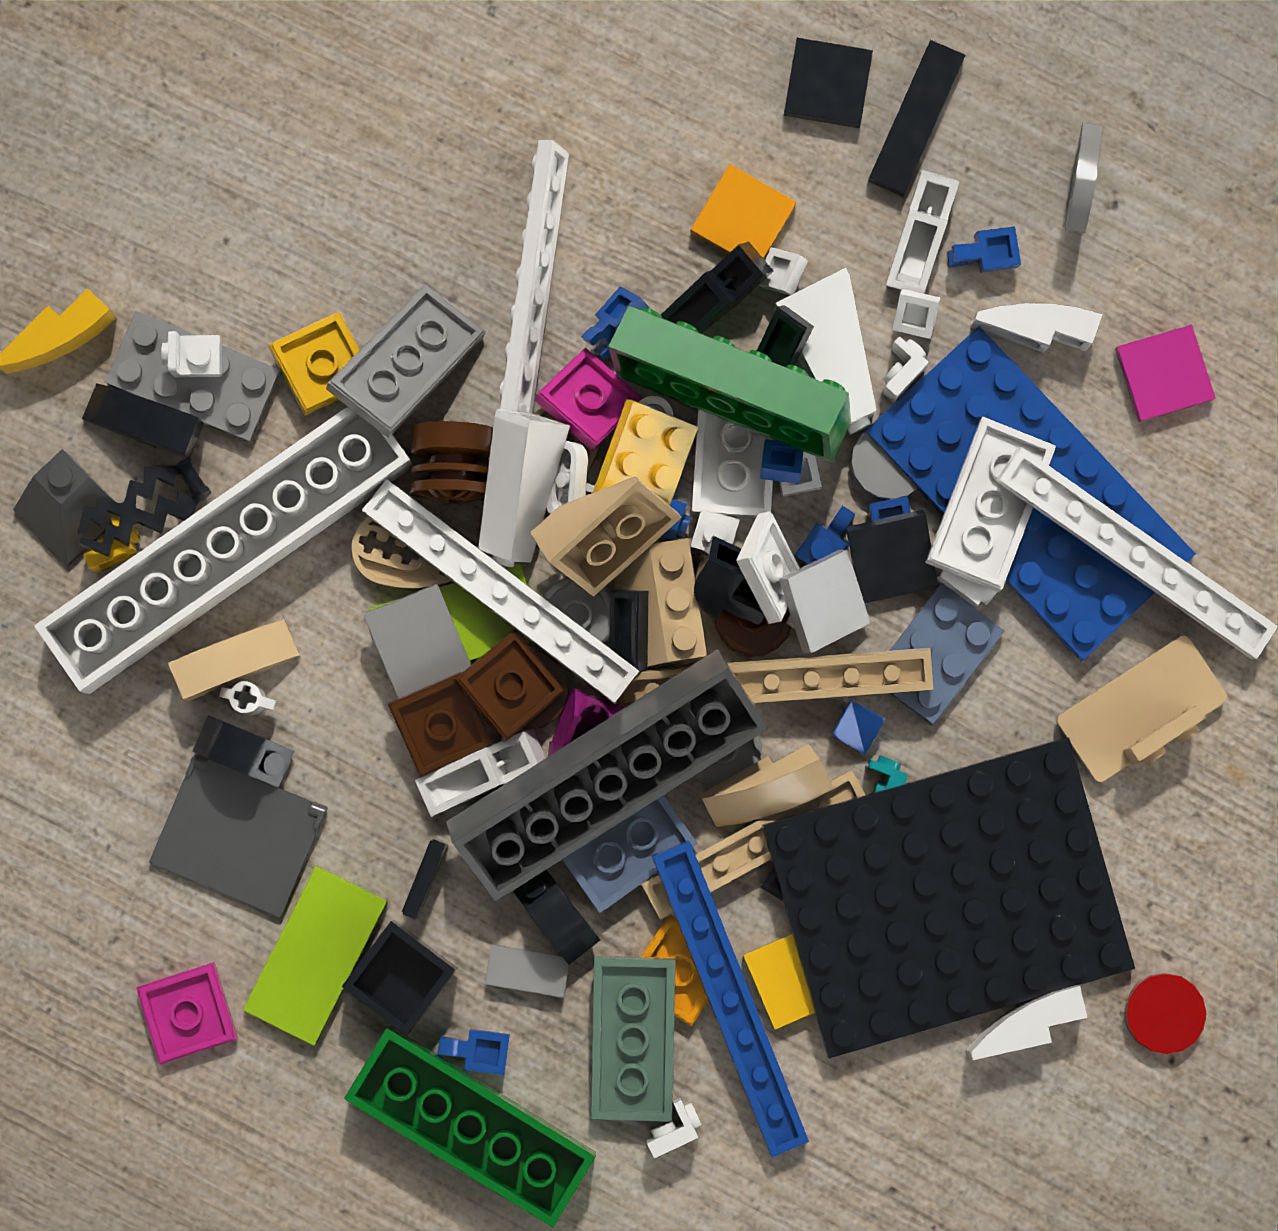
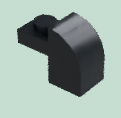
(722, 584)
(243, 751)
(556, 916)

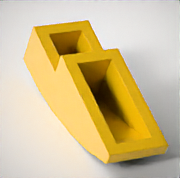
(55, 335)

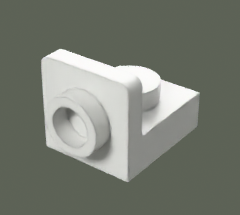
(192, 355)
(901, 376)
(669, 1137)

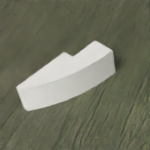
(922, 232)
(1039, 324)
(479, 772)
(1029, 1023)

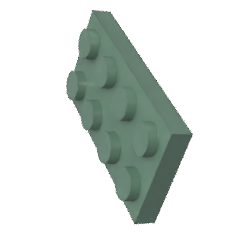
(633, 1038)

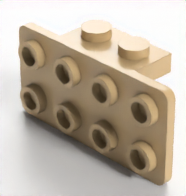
(1143, 710)

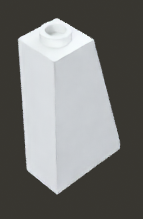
(836, 342)
(519, 483)

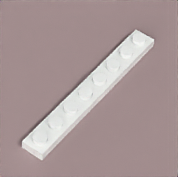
(534, 277)
(1136, 553)
(500, 591)

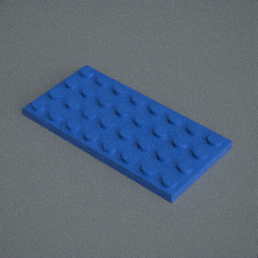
(1053, 572)

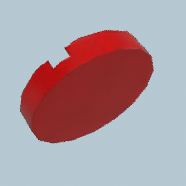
(1165, 1013)

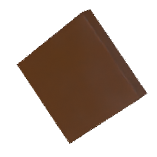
(509, 685)
(439, 725)

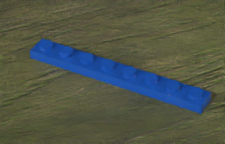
(730, 998)

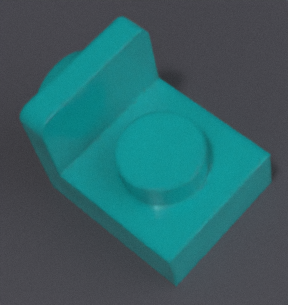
(890, 769)

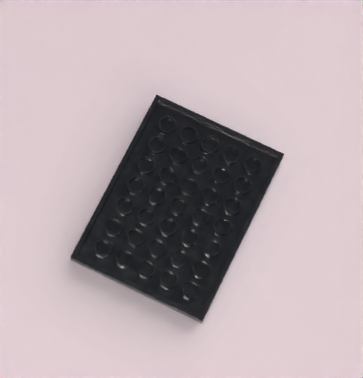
(948, 897)

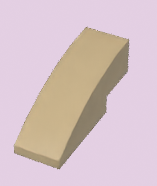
(233, 660)
(767, 788)

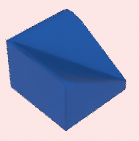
(857, 727)

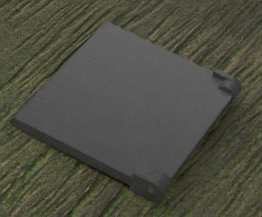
(238, 835)

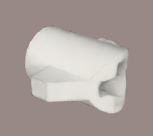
(247, 698)

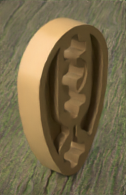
(392, 571)

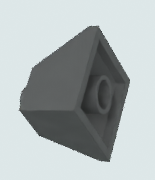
(55, 505)

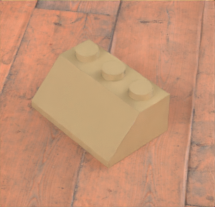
(673, 612)

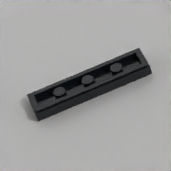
(916, 118)

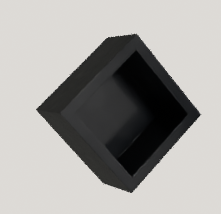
(400, 977)

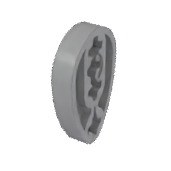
(1083, 178)

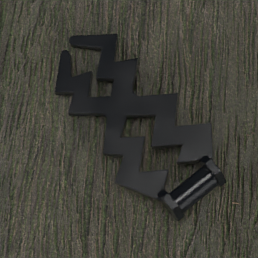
(131, 515)

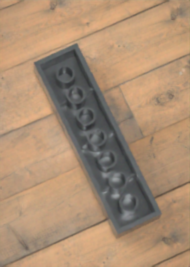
(605, 775)

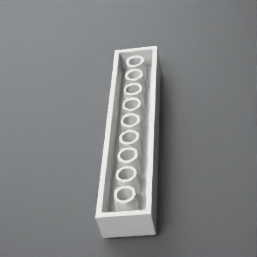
(221, 548)

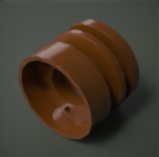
(452, 461)

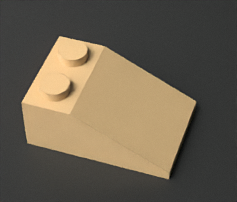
(603, 532)

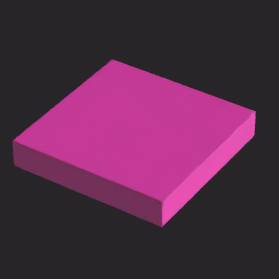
(1165, 373)
(587, 398)
(187, 1013)

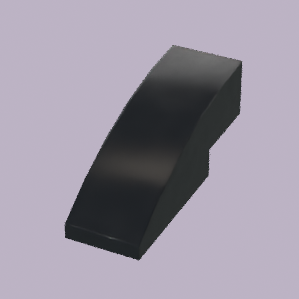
(720, 288)
(143, 420)

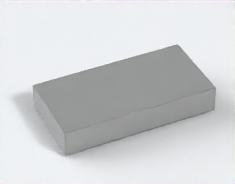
(527, 971)

